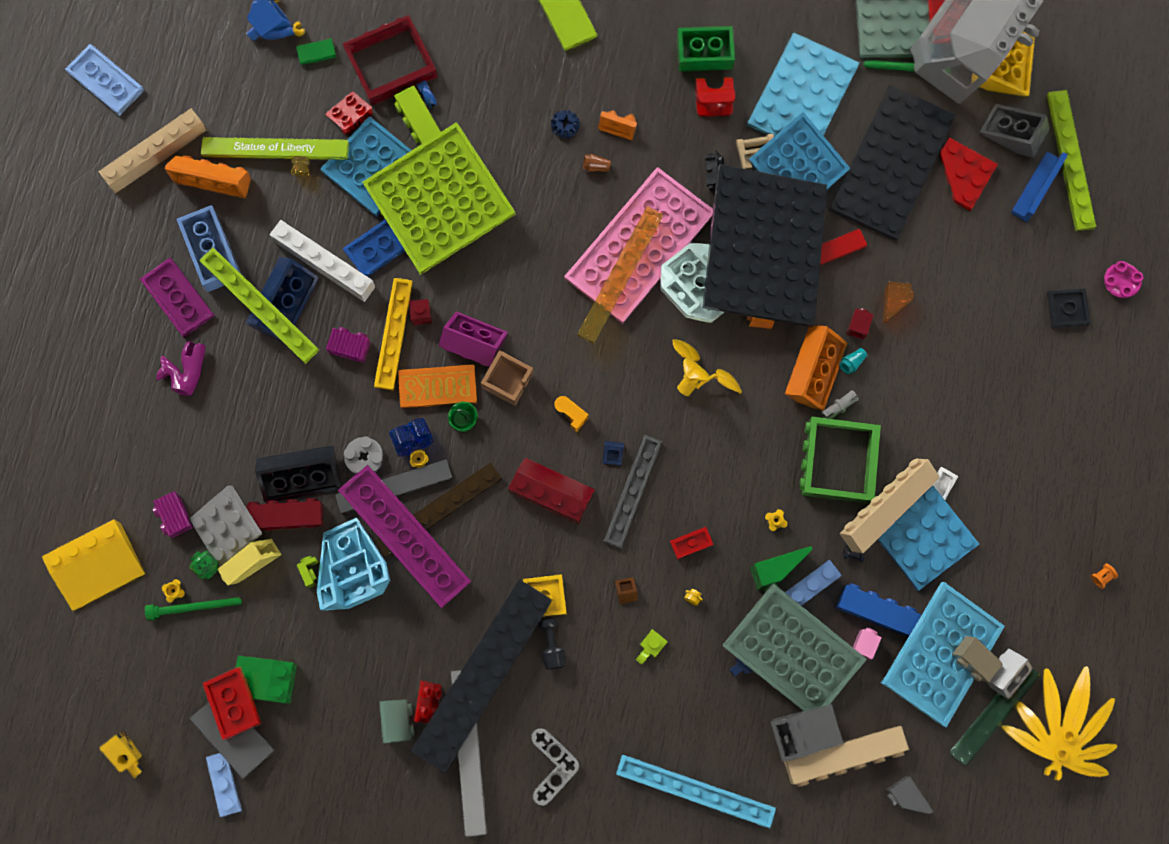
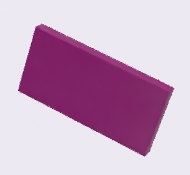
(177, 297)

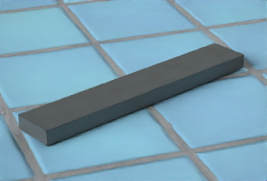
(408, 481)
(632, 491)

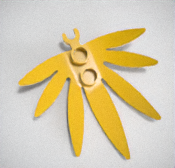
(1064, 742)

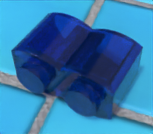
(411, 437)

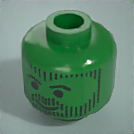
(204, 565)

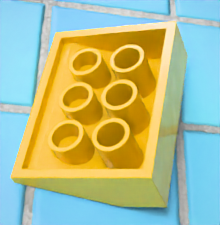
(1014, 72)
(93, 564)

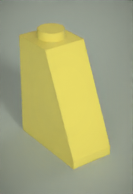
(248, 561)

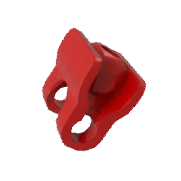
(714, 101)

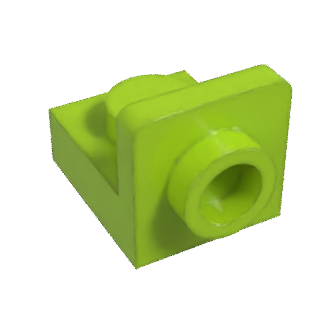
(308, 574)

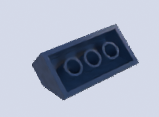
(287, 291)

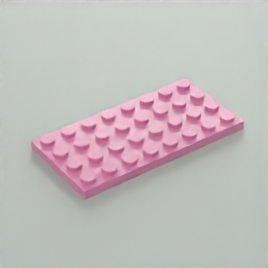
(682, 221)

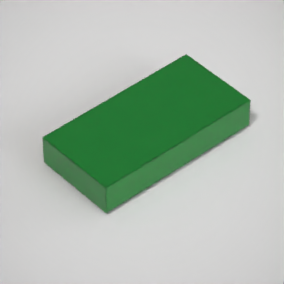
(316, 51)

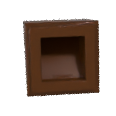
(626, 590)

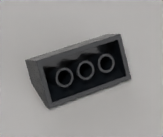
(298, 473)

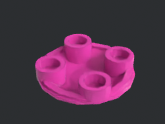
(1123, 280)

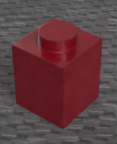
(420, 312)
(859, 323)

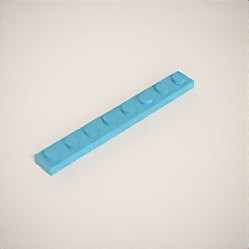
(696, 791)

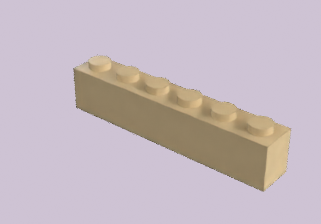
(153, 150)
(889, 505)
(849, 754)

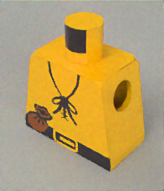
(117, 748)

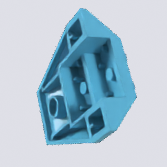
(349, 568)

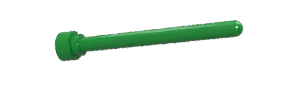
(889, 65)
(153, 612)

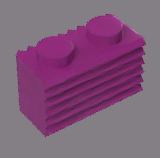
(348, 345)
(172, 514)

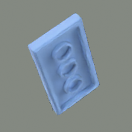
(105, 79)

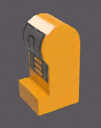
(571, 411)

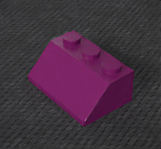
(472, 339)

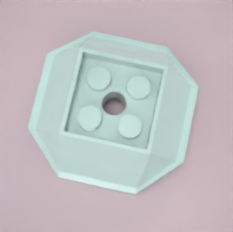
(680, 279)

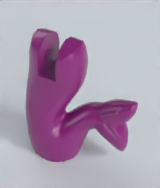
(192, 361)

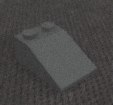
(1016, 129)

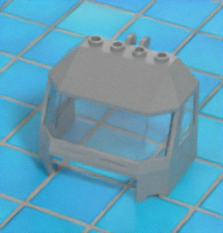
(971, 41)

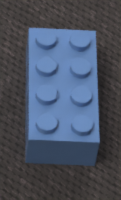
(202, 233)

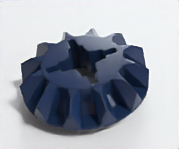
(570, 129)

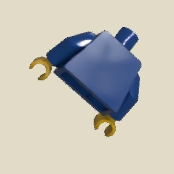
(270, 21)

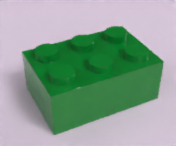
(705, 48)

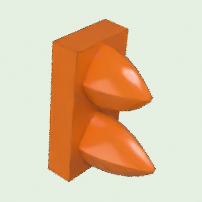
(617, 125)

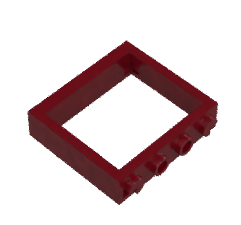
(380, 34)

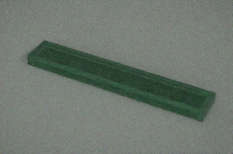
(989, 721)

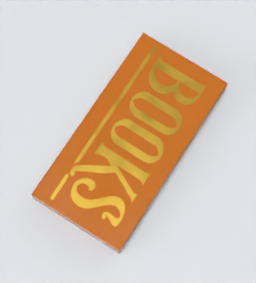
(437, 386)

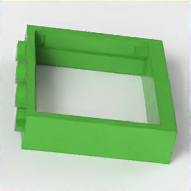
(871, 463)

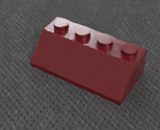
(551, 490)

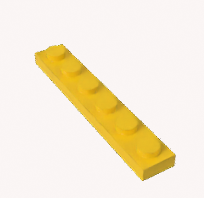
(393, 334)

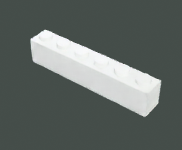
(322, 260)

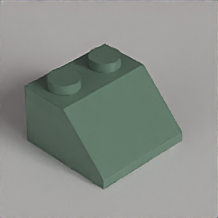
(396, 721)

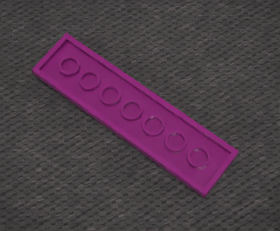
(404, 536)

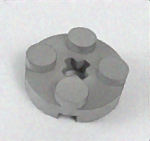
(363, 445)

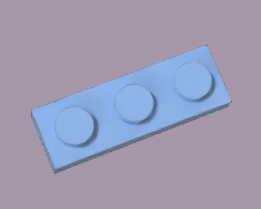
(223, 785)

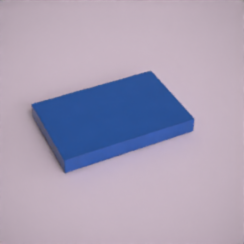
(374, 249)

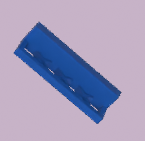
(1038, 185)

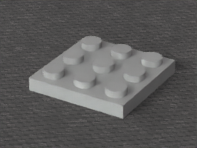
(225, 525)

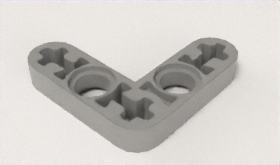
(559, 770)

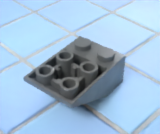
(806, 732)

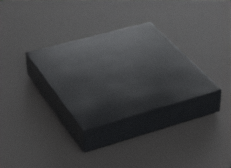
(1068, 308)

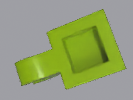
(652, 645)

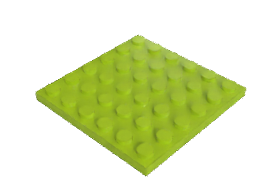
(439, 198)

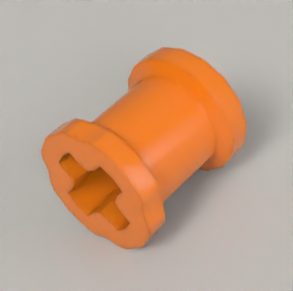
(1110, 574)

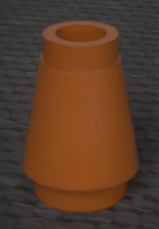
(595, 163)

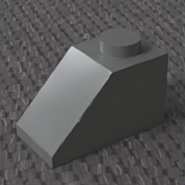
(907, 796)

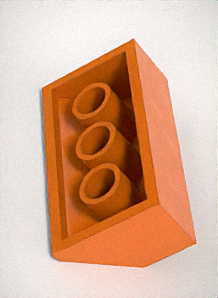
(209, 176)
(816, 367)

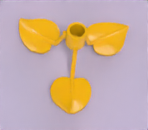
(695, 373)

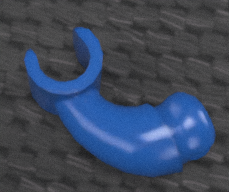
(428, 96)

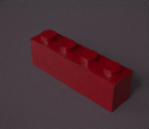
(287, 515)

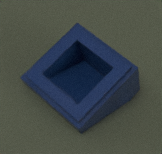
(613, 453)

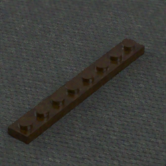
(451, 501)

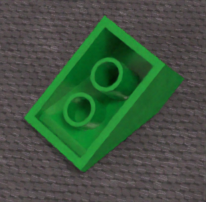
(776, 568)
(268, 678)

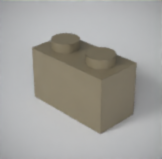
(977, 659)

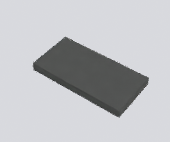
(241, 751)

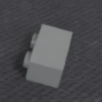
(1011, 673)

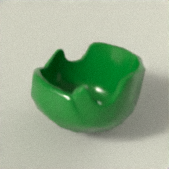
(462, 416)

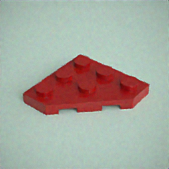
(965, 172)

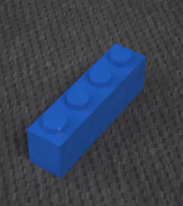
(877, 610)

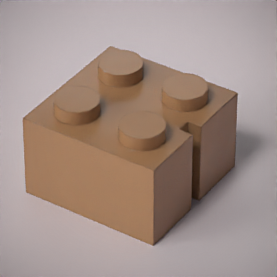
(507, 378)

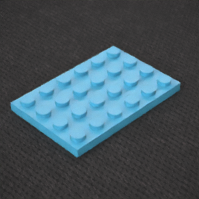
(806, 81)
(925, 667)

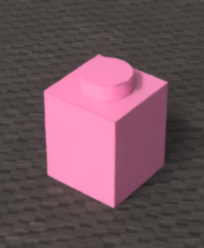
(867, 643)

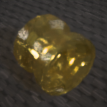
(300, 166)

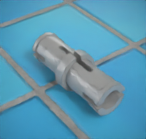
(840, 405)

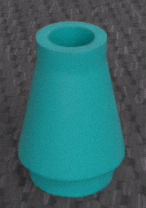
(852, 361)

